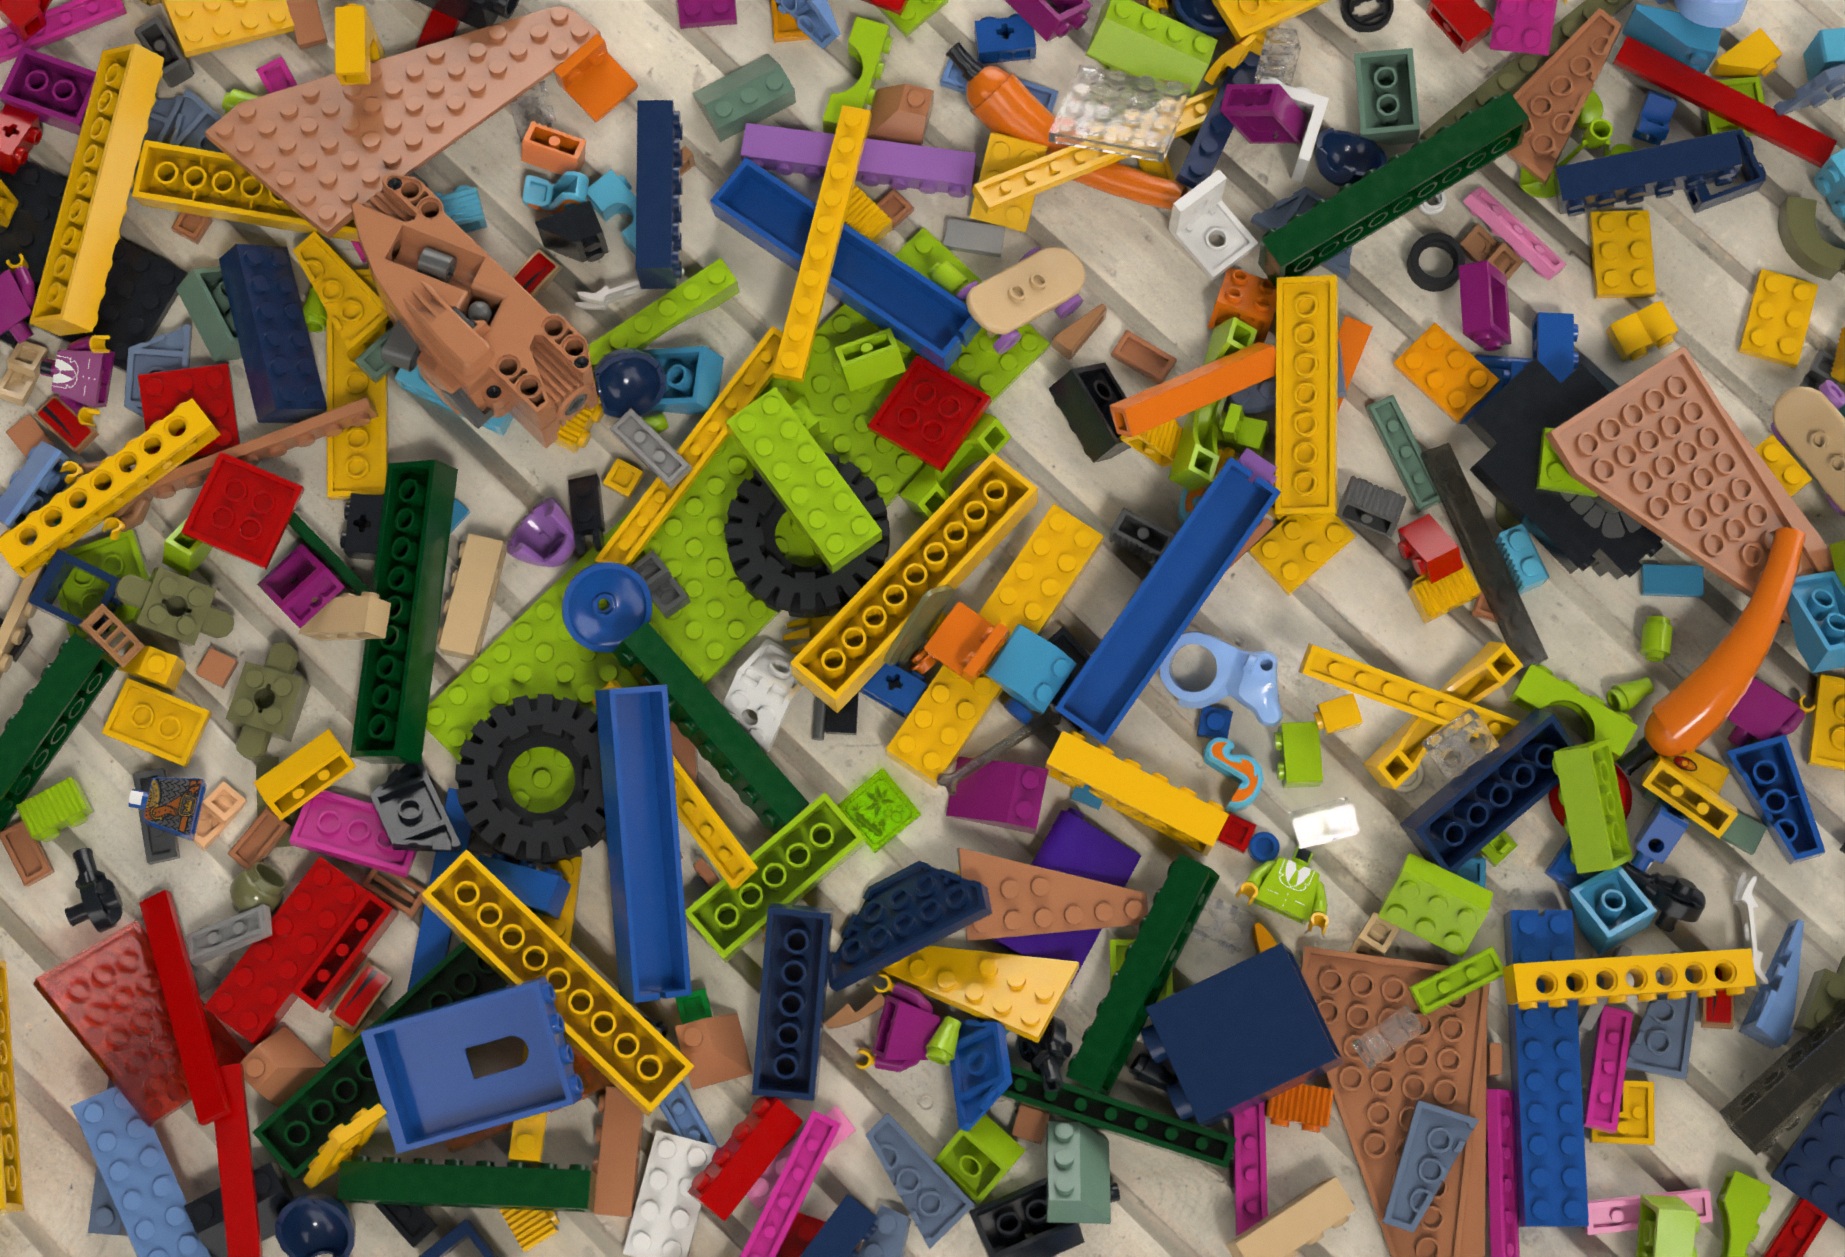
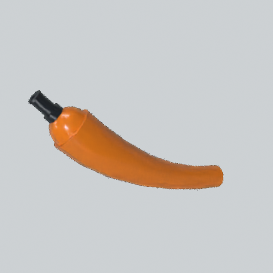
(1012, 110)
(1716, 686)

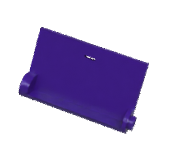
(1081, 851)

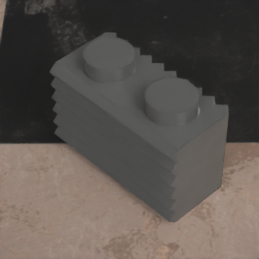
(157, 39)
(1371, 506)
(1140, 536)

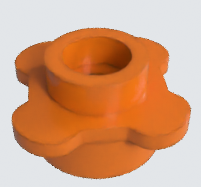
(922, 662)

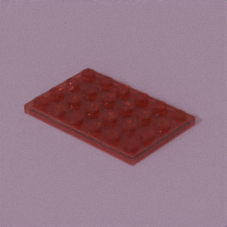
(121, 1017)

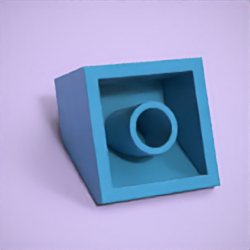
(1030, 669)
(1610, 909)

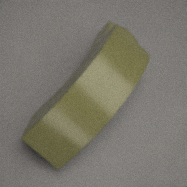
(1804, 242)

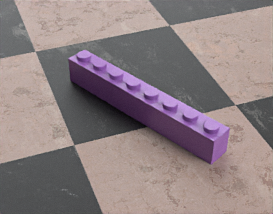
(881, 161)

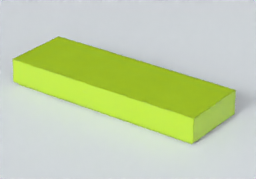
(1457, 980)

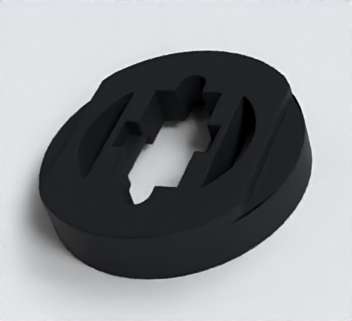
(1360, 23)

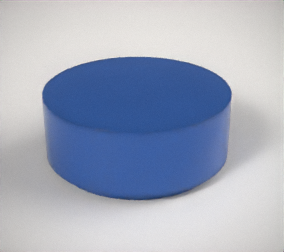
(1018, 711)
(1263, 847)

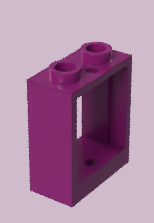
(1047, 21)
(1263, 112)
(1485, 305)
(311, 581)

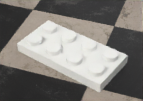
(664, 1209)

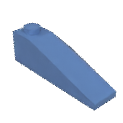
(813, 18)
(1775, 1003)

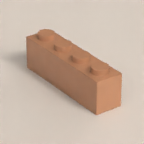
(618, 1155)

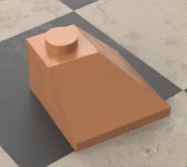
(901, 114)
(714, 1049)
(280, 1066)

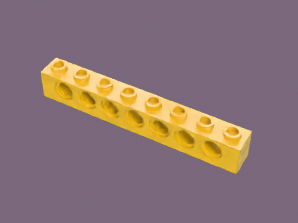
(103, 503)
(1734, 964)

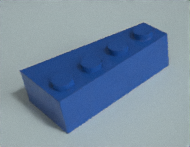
(1777, 794)

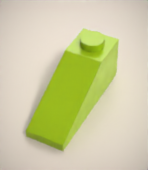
(184, 552)

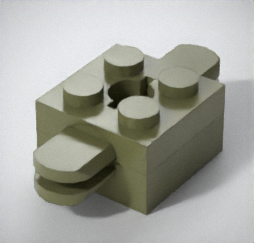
(174, 606)
(268, 701)
(1822, 997)

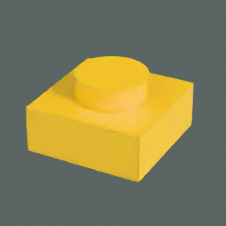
(623, 478)

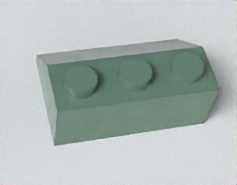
(1387, 96)
(745, 97)
(209, 308)
(1077, 1174)

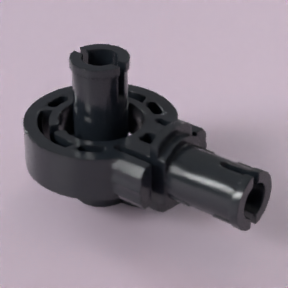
(99, 895)
(1672, 895)
(1048, 1054)

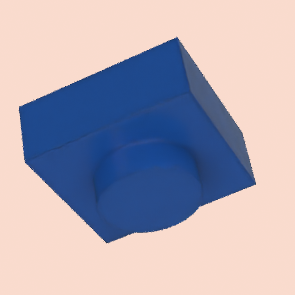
(1214, 723)

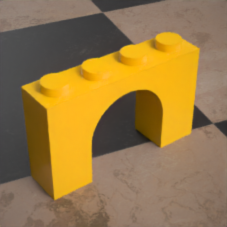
(355, 45)

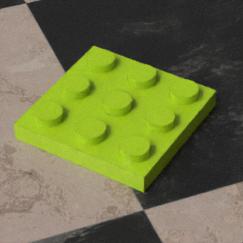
(84, 592)

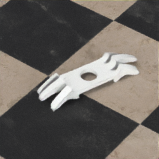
(603, 297)
(1746, 903)

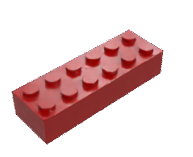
(262, 981)

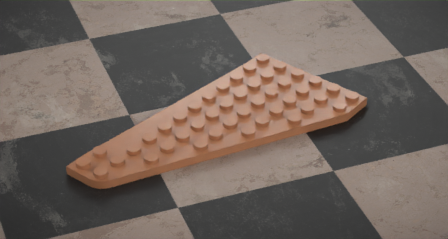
(335, 142)
(1686, 473)
(1377, 1104)

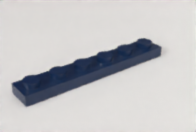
(1215, 128)

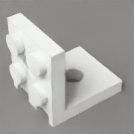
(1314, 108)
(1205, 214)
(764, 691)

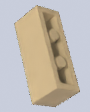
(349, 618)

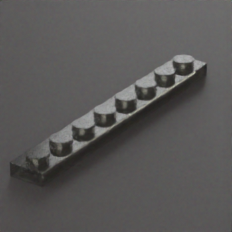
(1483, 555)

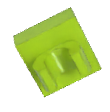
(1498, 848)

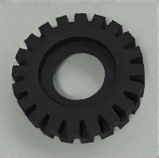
(785, 584)
(485, 771)

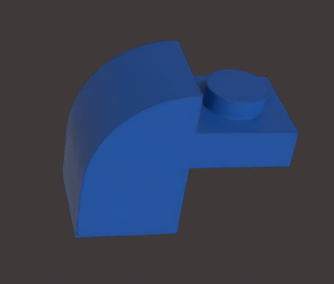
(1654, 118)

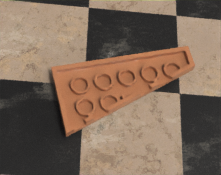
(1559, 93)
(1045, 901)

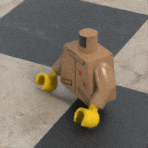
(126, 517)

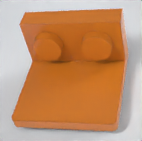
(594, 79)
(1247, 299)
(966, 642)

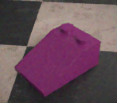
(1000, 795)

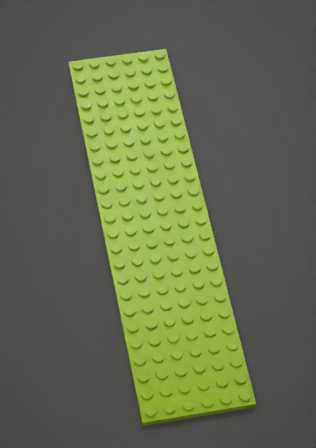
(722, 618)

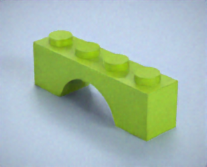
(866, 44)
(933, 488)
(1541, 690)

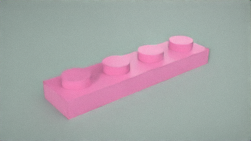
(1515, 233)
(765, 1184)
(1623, 1212)

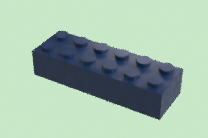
(1647, 173)
(658, 194)
(272, 333)
(1489, 794)
(792, 1001)

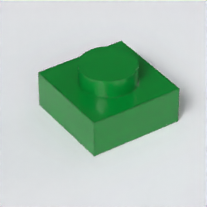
(694, 1006)

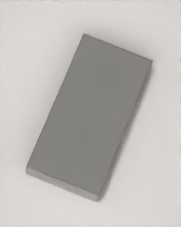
(974, 237)

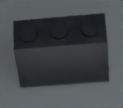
(1085, 401)
(208, 1216)
(1019, 1225)

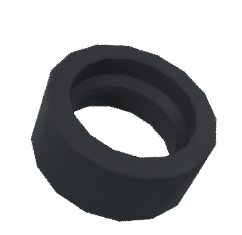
(1441, 241)

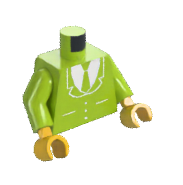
(1289, 889)

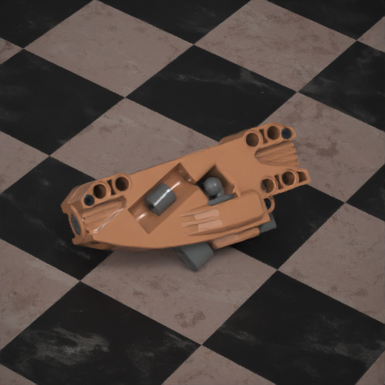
(466, 319)

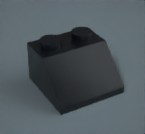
(574, 233)

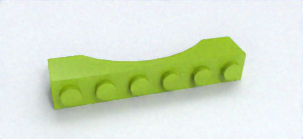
(694, 296)
(1197, 449)
(1740, 1206)

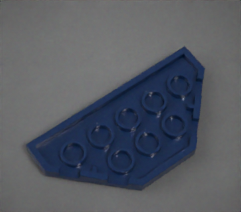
(904, 917)

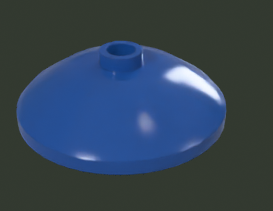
(626, 608)

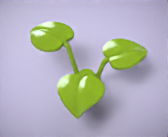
(1594, 137)

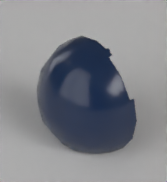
(1201, 16)
(1346, 156)
(629, 380)
(315, 1226)

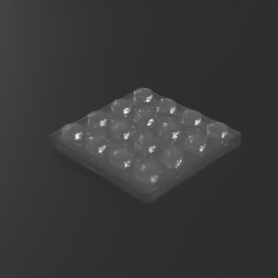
(1120, 113)

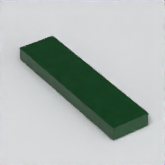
(327, 555)

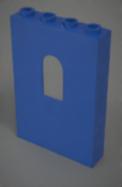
(429, 1079)

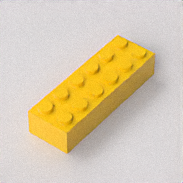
(1137, 793)

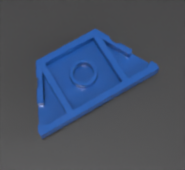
(979, 1069)

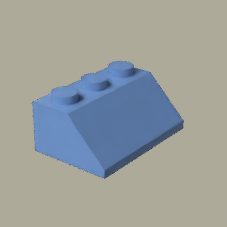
(33, 484)

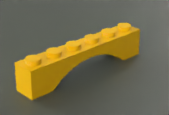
(1473, 682)

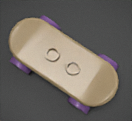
(1025, 292)
(1816, 433)

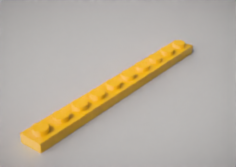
(1069, 164)
(822, 244)
(696, 451)
(529, 1132)

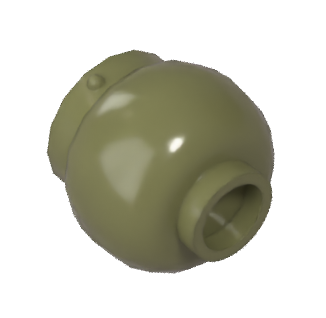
(256, 887)

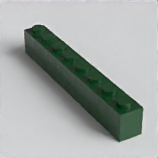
(712, 729)
(1142, 975)
(1122, 1119)
(466, 1185)

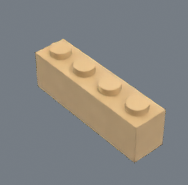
(472, 597)
(1295, 1222)

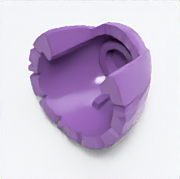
(543, 536)

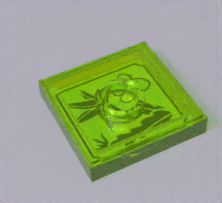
(879, 810)

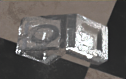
(1388, 1037)

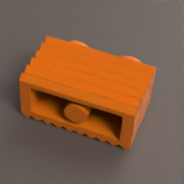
(552, 149)
(1301, 1105)

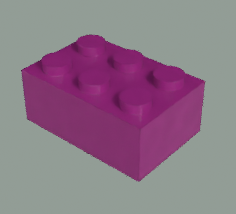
(49, 89)

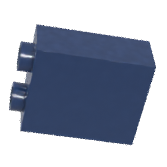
(1240, 1037)

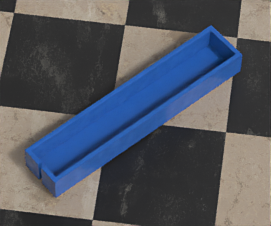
(862, 272)
(1167, 600)
(643, 843)
(1546, 1081)

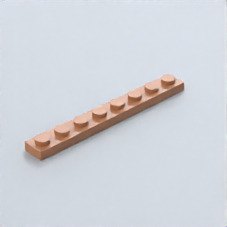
(270, 445)

